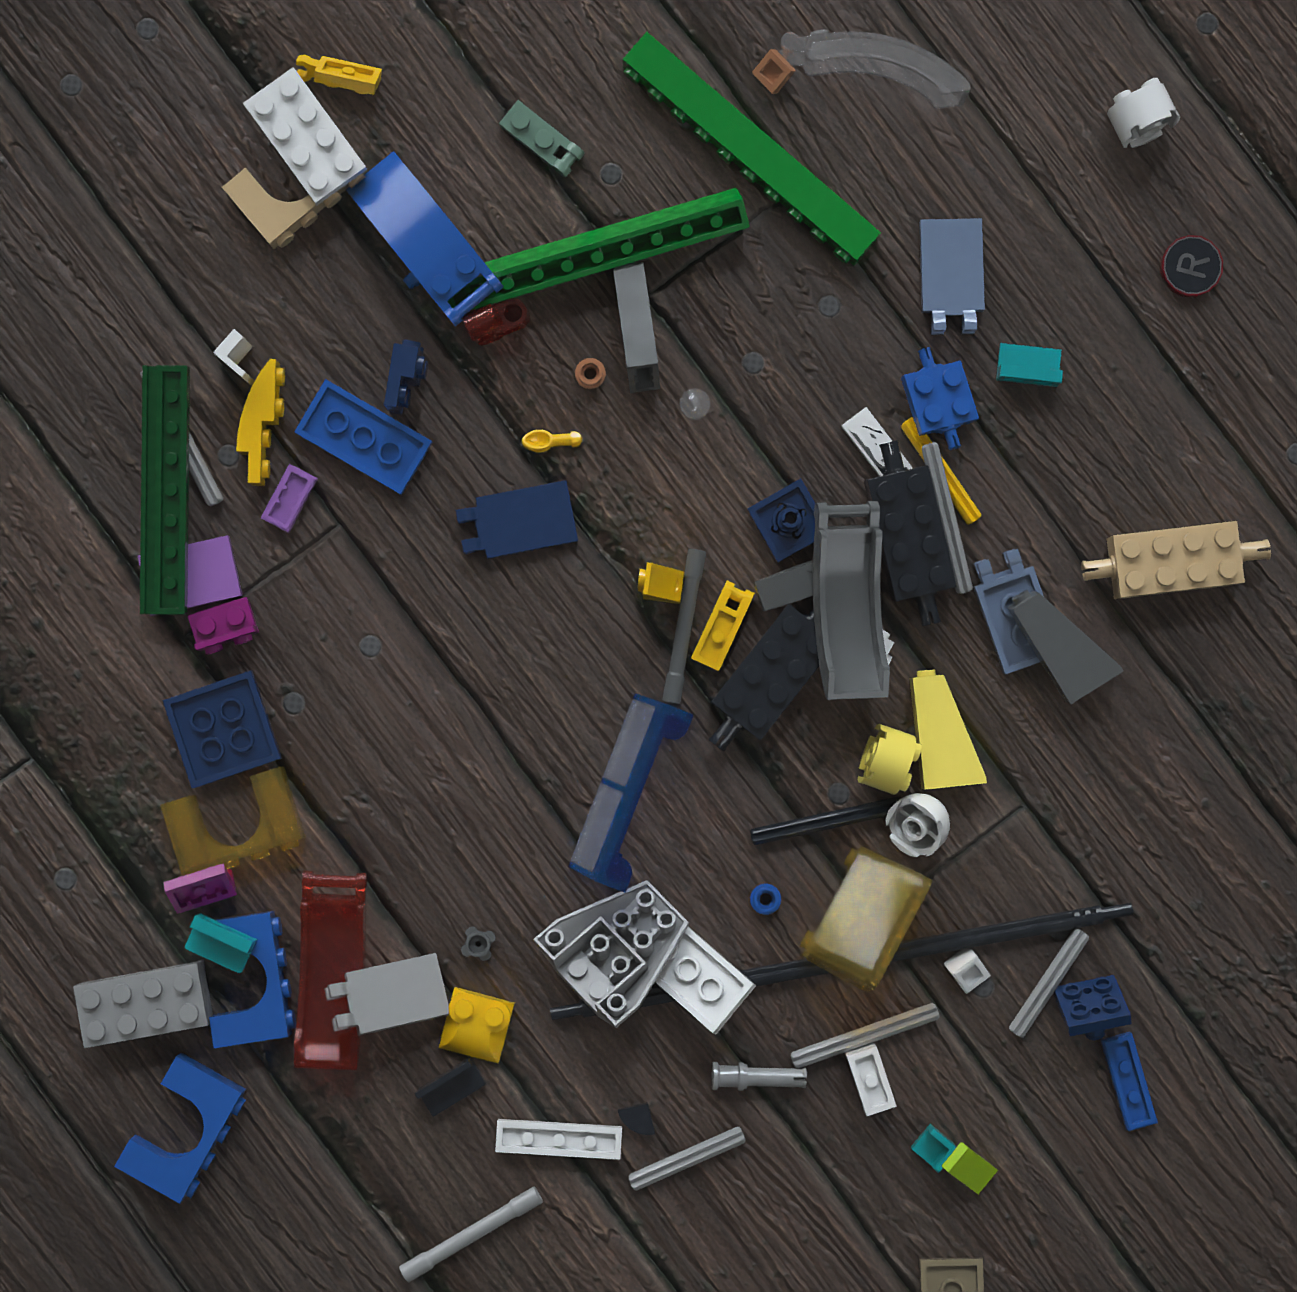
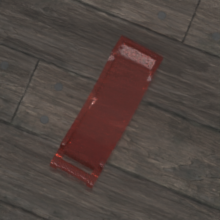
(330, 946)

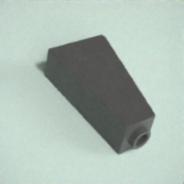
(636, 327)
(1064, 651)

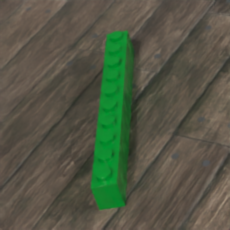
(750, 149)
(612, 246)

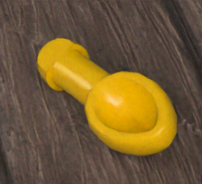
(542, 440)

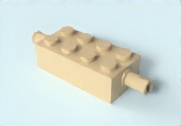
(1175, 560)

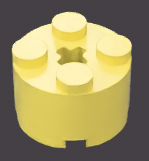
(889, 759)

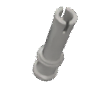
(743, 1076)

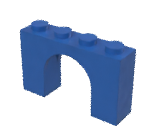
(271, 1016)
(177, 1172)

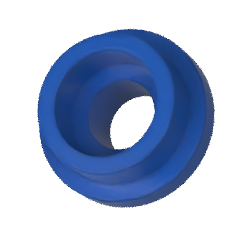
(775, 899)

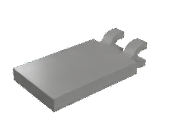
(391, 995)

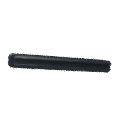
(822, 821)

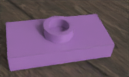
(289, 498)

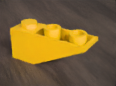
(660, 583)

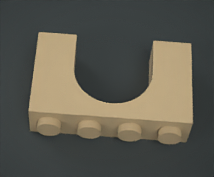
(276, 218)

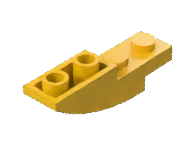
(261, 409)

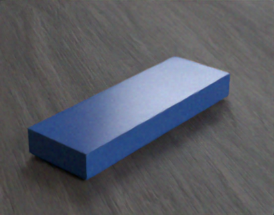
(1128, 1081)

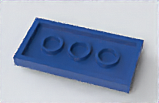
(363, 437)

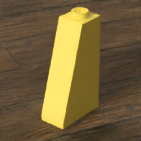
(946, 749)

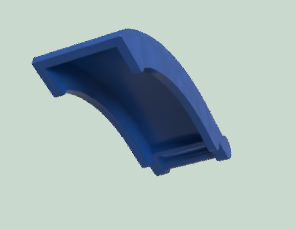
(422, 236)

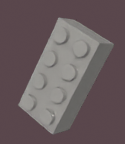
(143, 1004)

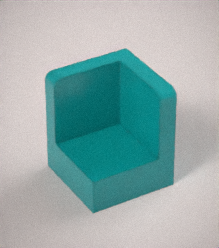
(933, 1147)

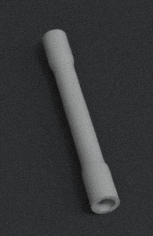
(427, 1260)

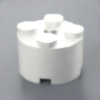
(1142, 113)

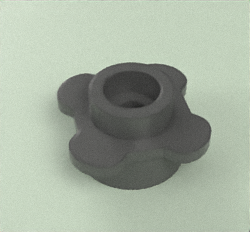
(470, 948)

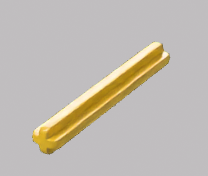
(958, 494)

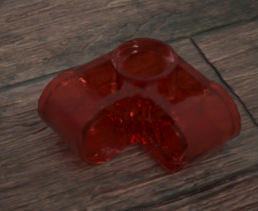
(491, 322)

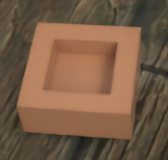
(773, 71)

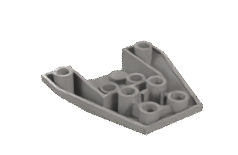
(614, 949)

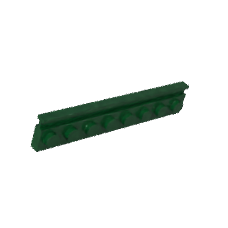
(164, 489)

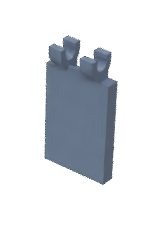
(952, 271)
(994, 597)

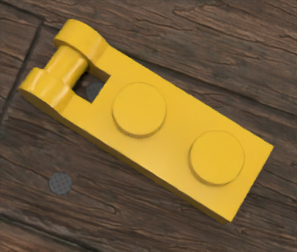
(722, 627)

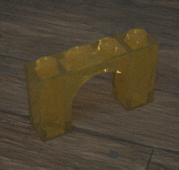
(277, 826)

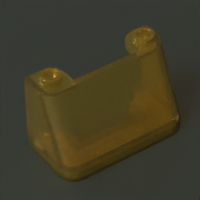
(866, 919)

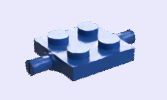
(939, 398)

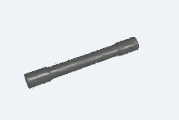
(692, 576)

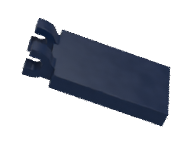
(520, 520)

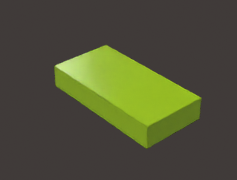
(969, 1168)

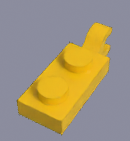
(340, 73)

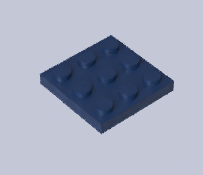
(222, 729)

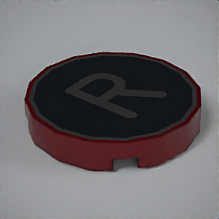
(1191, 266)

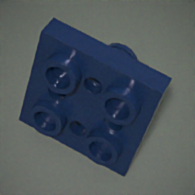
(788, 520)
(1092, 1006)

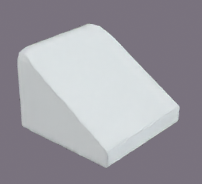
(967, 969)

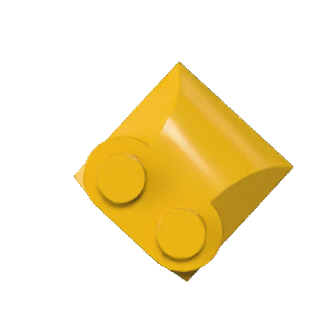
(476, 1025)

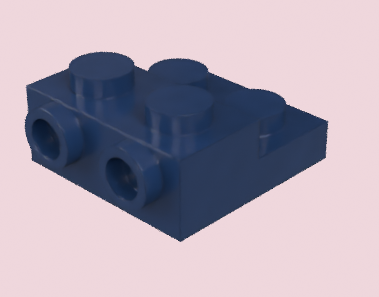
(406, 369)

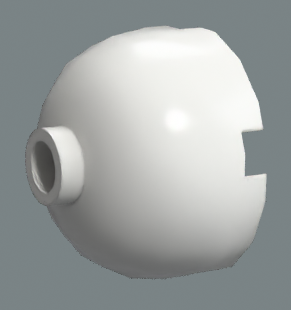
(918, 824)

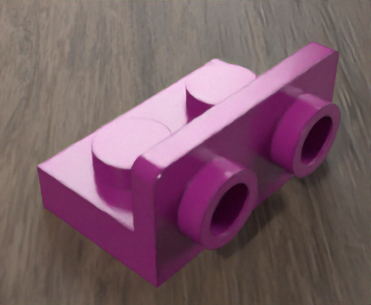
(222, 625)
(200, 888)

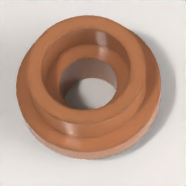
(590, 363)

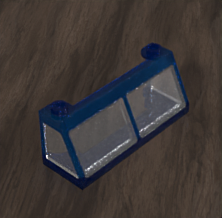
(621, 787)

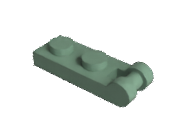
(540, 138)

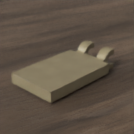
(951, 1275)

